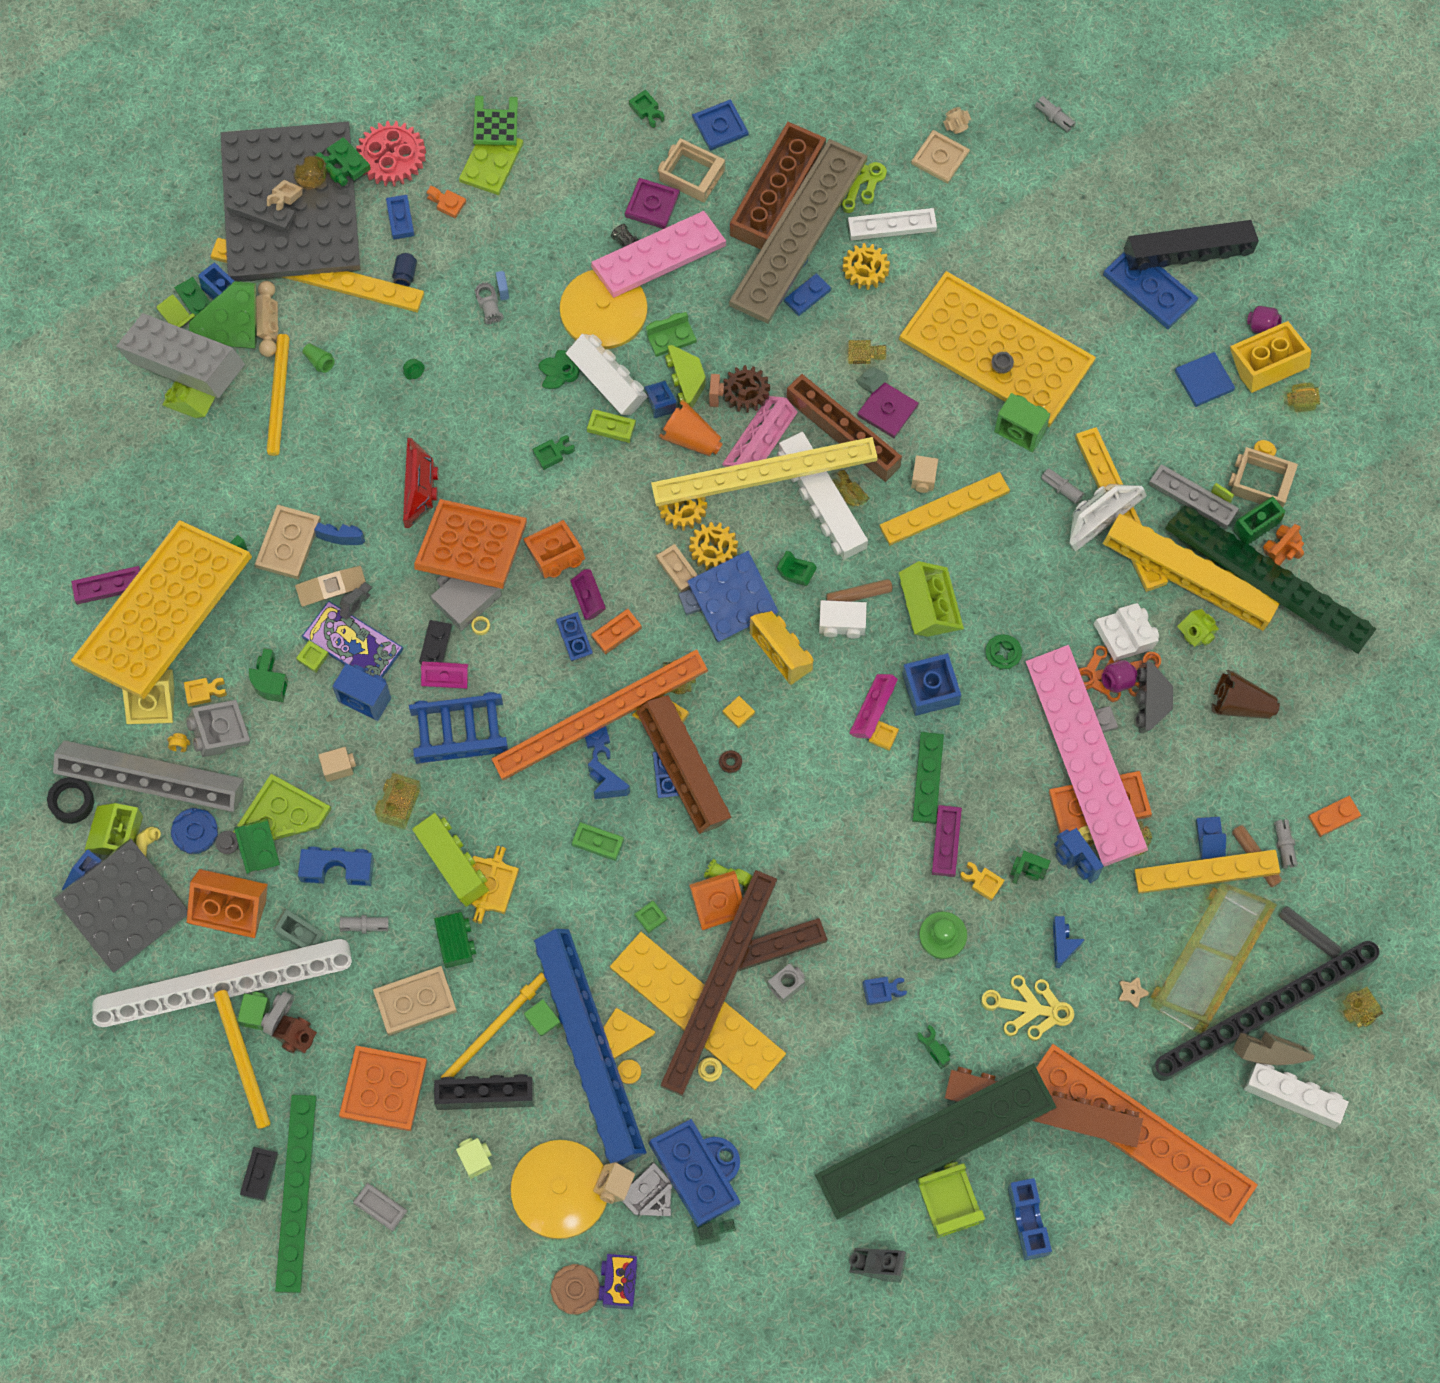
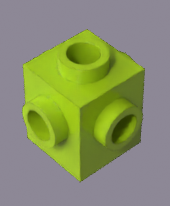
(1198, 628)

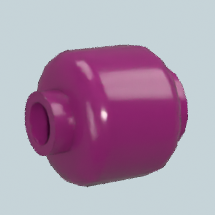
(1263, 319)
(1119, 676)

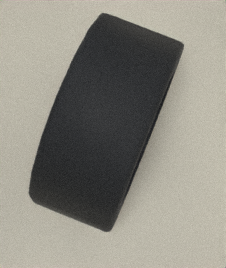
(78, 815)

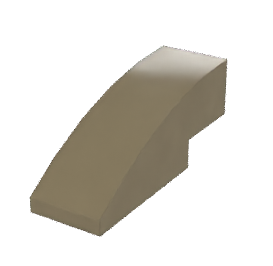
(1271, 1050)

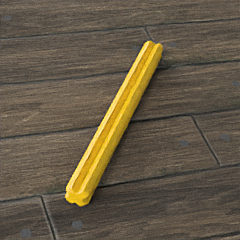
(278, 394)
(242, 1059)

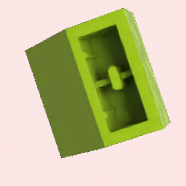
(188, 400)
(112, 827)

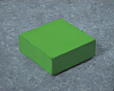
(650, 916)

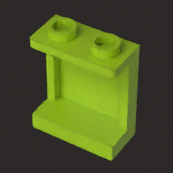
(950, 1200)

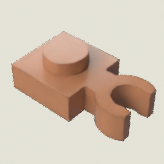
(716, 390)

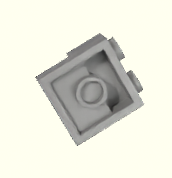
(217, 728)

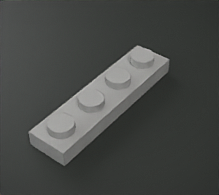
(1193, 496)

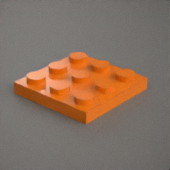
(383, 1088)

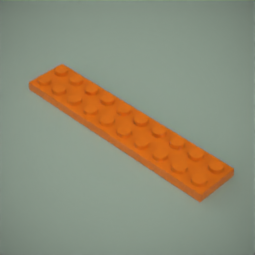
(1160, 1145)

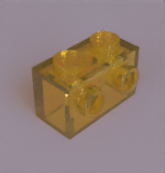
(397, 801)

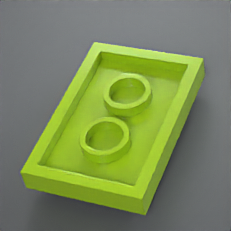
(490, 166)

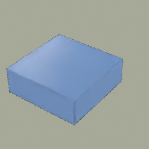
(502, 285)

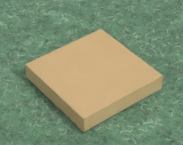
(940, 156)

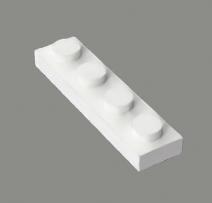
(892, 224)

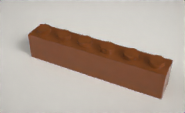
(840, 424)
(683, 764)

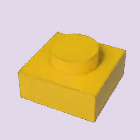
(738, 712)

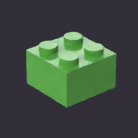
(1022, 422)

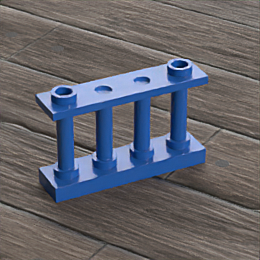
(472, 746)

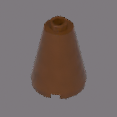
(1243, 698)

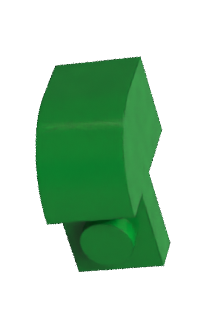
(264, 681)

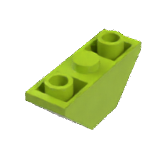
(687, 374)

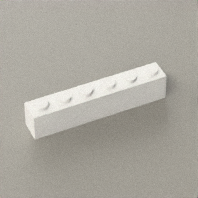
(827, 504)

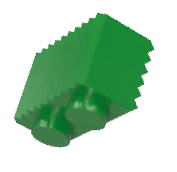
(1259, 520)
(453, 939)

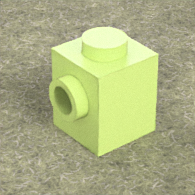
(474, 1157)

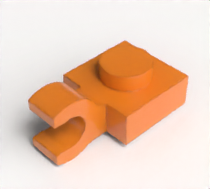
(447, 203)

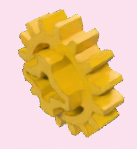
(861, 273)
(690, 509)
(716, 536)

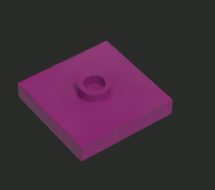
(652, 203)
(888, 409)

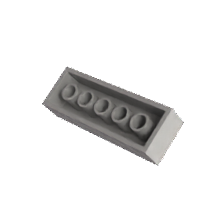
(180, 355)

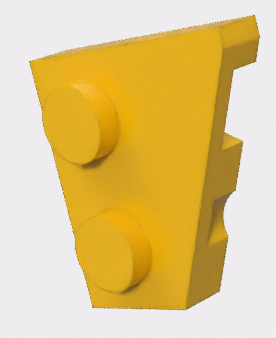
(625, 1032)

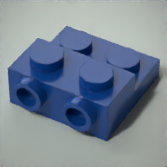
(1073, 851)

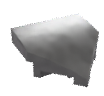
(650, 1193)

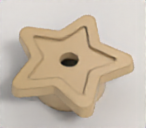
(1135, 998)

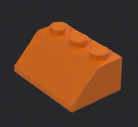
(226, 903)

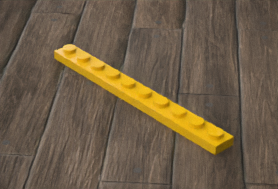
(350, 284)

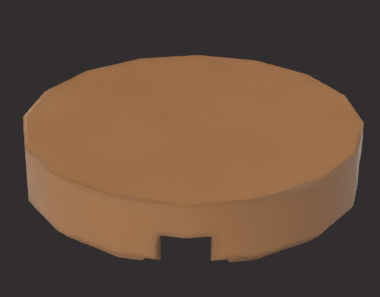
(575, 1289)

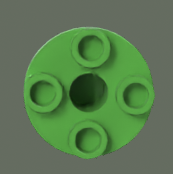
(943, 935)

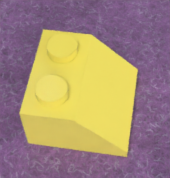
(156, 706)

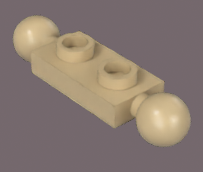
(267, 318)

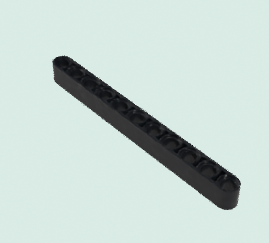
(1273, 1002)

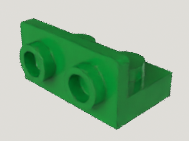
(1032, 865)

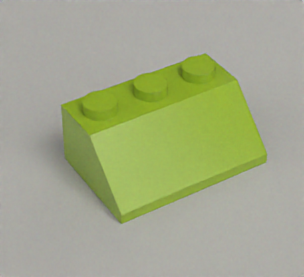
(930, 599)

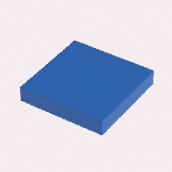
(720, 125)
(1204, 379)

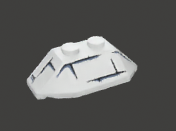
(1102, 510)

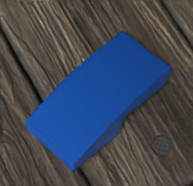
(345, 536)
(574, 636)
(664, 784)

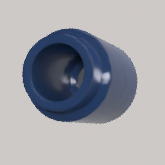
(404, 269)

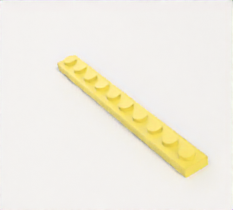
(764, 471)

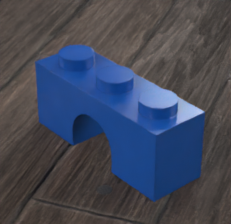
(316, 862)
(1026, 1211)

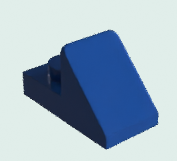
(661, 399)
(611, 784)
(1210, 837)
(1063, 947)

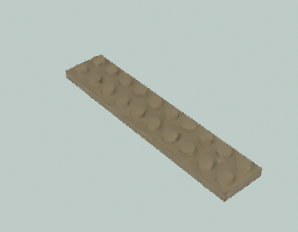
(798, 231)

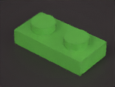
(597, 841)

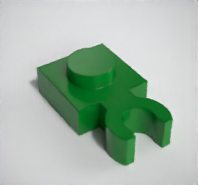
(646, 106)
(551, 453)

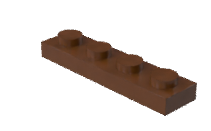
(784, 943)

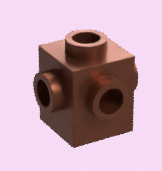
(294, 1034)

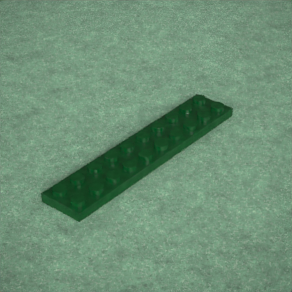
(1271, 578)
(935, 1141)

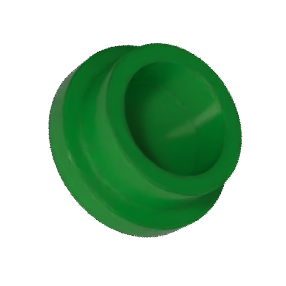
(413, 369)

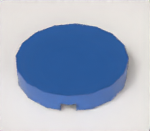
(199, 836)

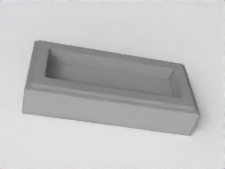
(380, 1207)

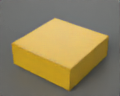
(884, 735)

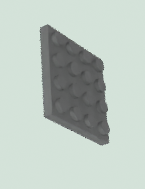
(121, 905)

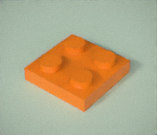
(716, 899)

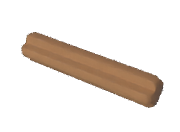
(861, 592)
(1251, 846)

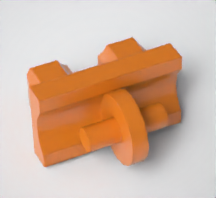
(1288, 546)

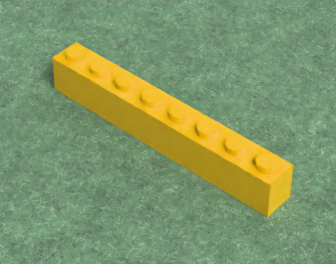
(1191, 571)

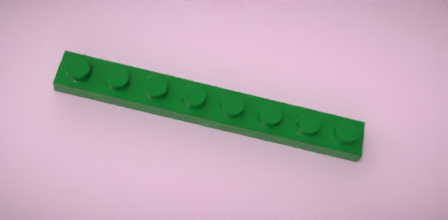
(296, 1194)

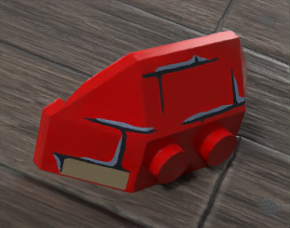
(418, 483)

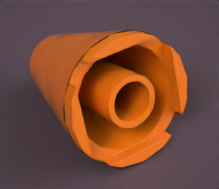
(691, 431)

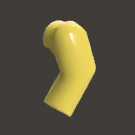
(147, 837)

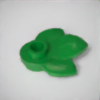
(556, 368)

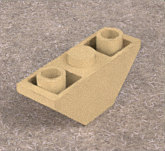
(330, 585)

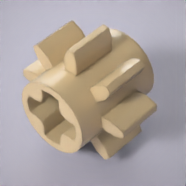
(957, 120)

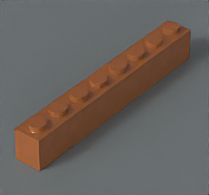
(1069, 1115)

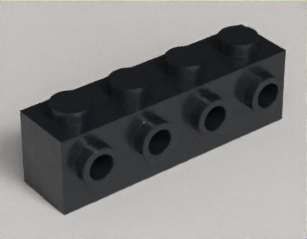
(484, 1092)

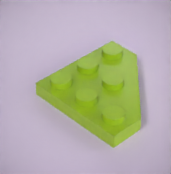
(286, 808)

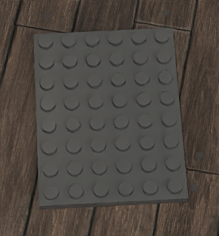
(325, 223)

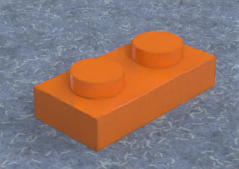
(616, 631)
(1334, 816)

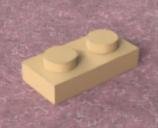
(676, 567)

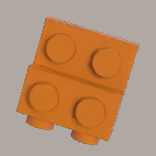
(554, 549)

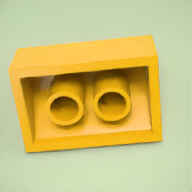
(1270, 356)
(780, 646)

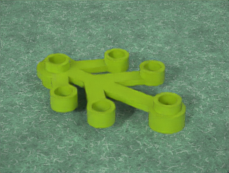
(872, 178)

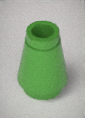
(319, 358)

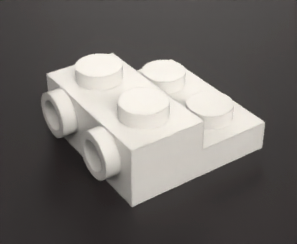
(1127, 632)

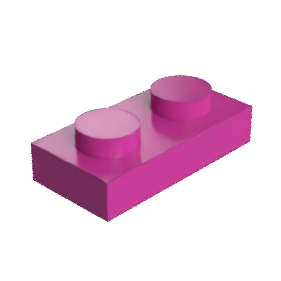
(444, 675)

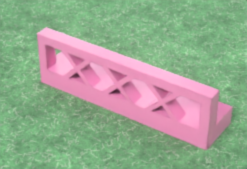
(764, 436)

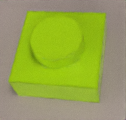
(312, 656)

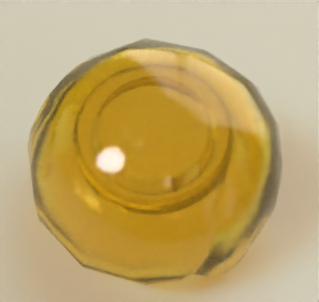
(311, 172)

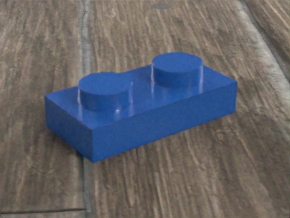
(400, 217)
(807, 294)

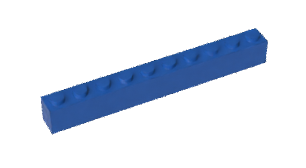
(589, 1047)

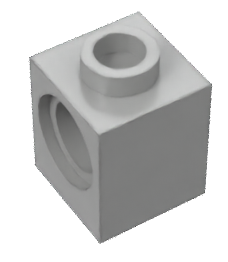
(785, 993)

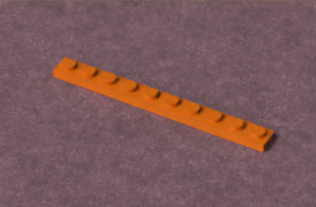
(599, 714)

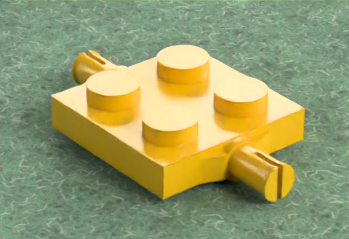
(500, 884)

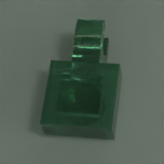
(709, 1232)

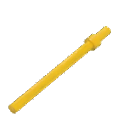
(526, 993)

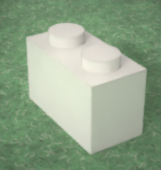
(842, 618)

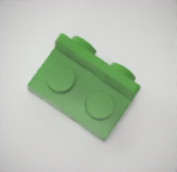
(670, 331)

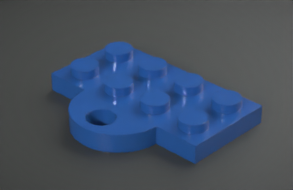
(698, 1170)

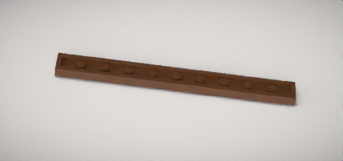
(718, 983)

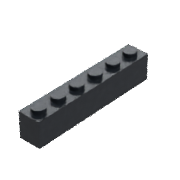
(1190, 245)

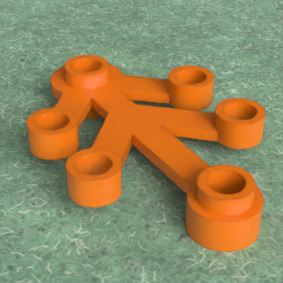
(1095, 676)

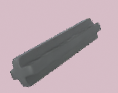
(1310, 932)

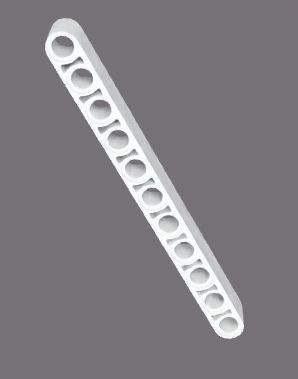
(184, 991)

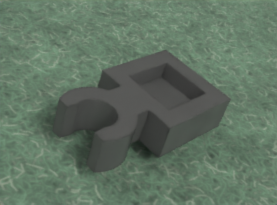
(352, 601)

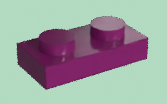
(588, 594)

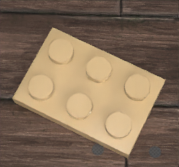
(287, 542)
(414, 1000)

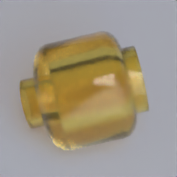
(1304, 397)

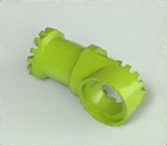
(716, 869)

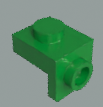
(795, 569)

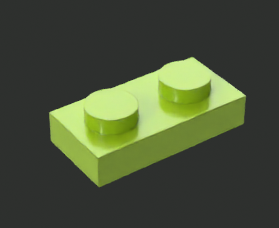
(611, 426)

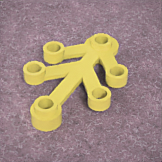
(1031, 1008)

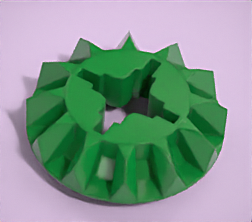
(1008, 643)

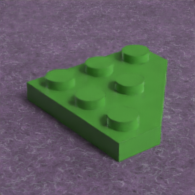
(229, 317)

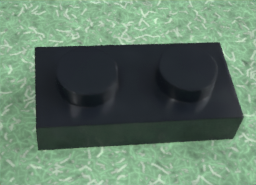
(436, 642)
(259, 1174)

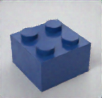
(931, 684)
(362, 691)

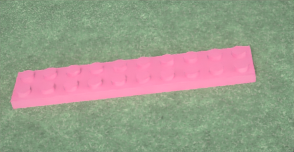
(1086, 756)

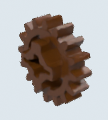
(747, 397)

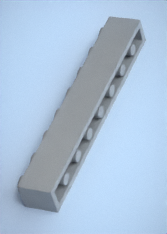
(148, 776)

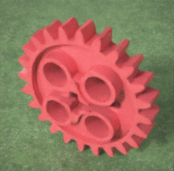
(392, 153)

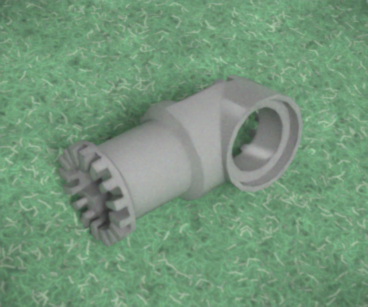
(489, 303)

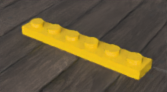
(944, 508)
(1207, 871)

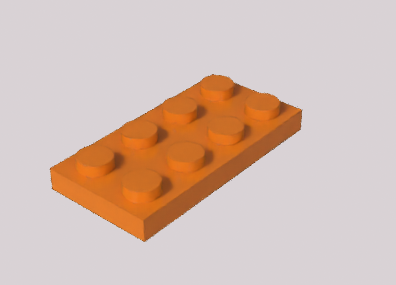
(1069, 812)

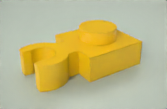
(200, 691)
(985, 882)

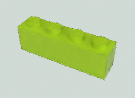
(450, 859)

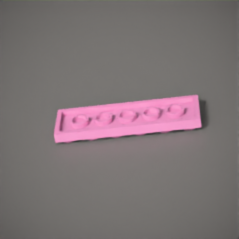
(658, 254)

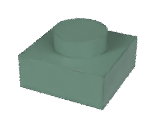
(872, 379)

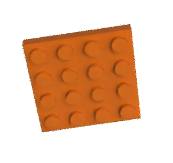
(470, 543)

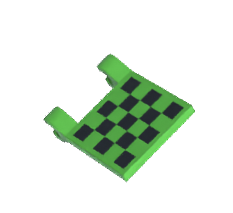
(495, 125)

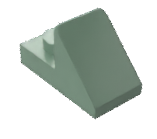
(296, 930)

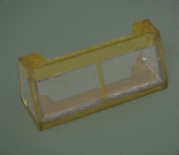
(1213, 956)

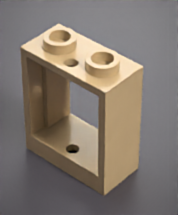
(715, 163)
(1268, 462)

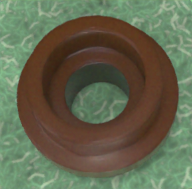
(730, 755)

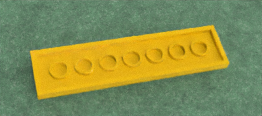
(675, 994)

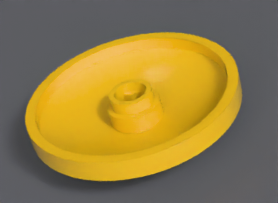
(591, 309)
(556, 1188)

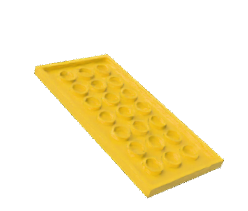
(967, 328)
(161, 609)

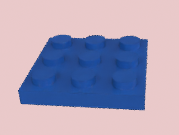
(731, 595)

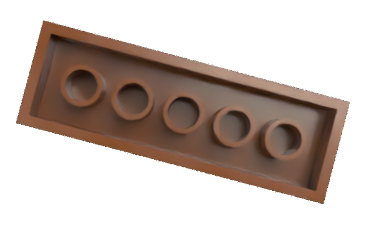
(776, 184)

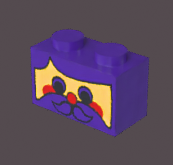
(619, 1281)

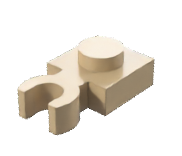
(284, 193)

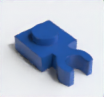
(598, 740)
(880, 990)

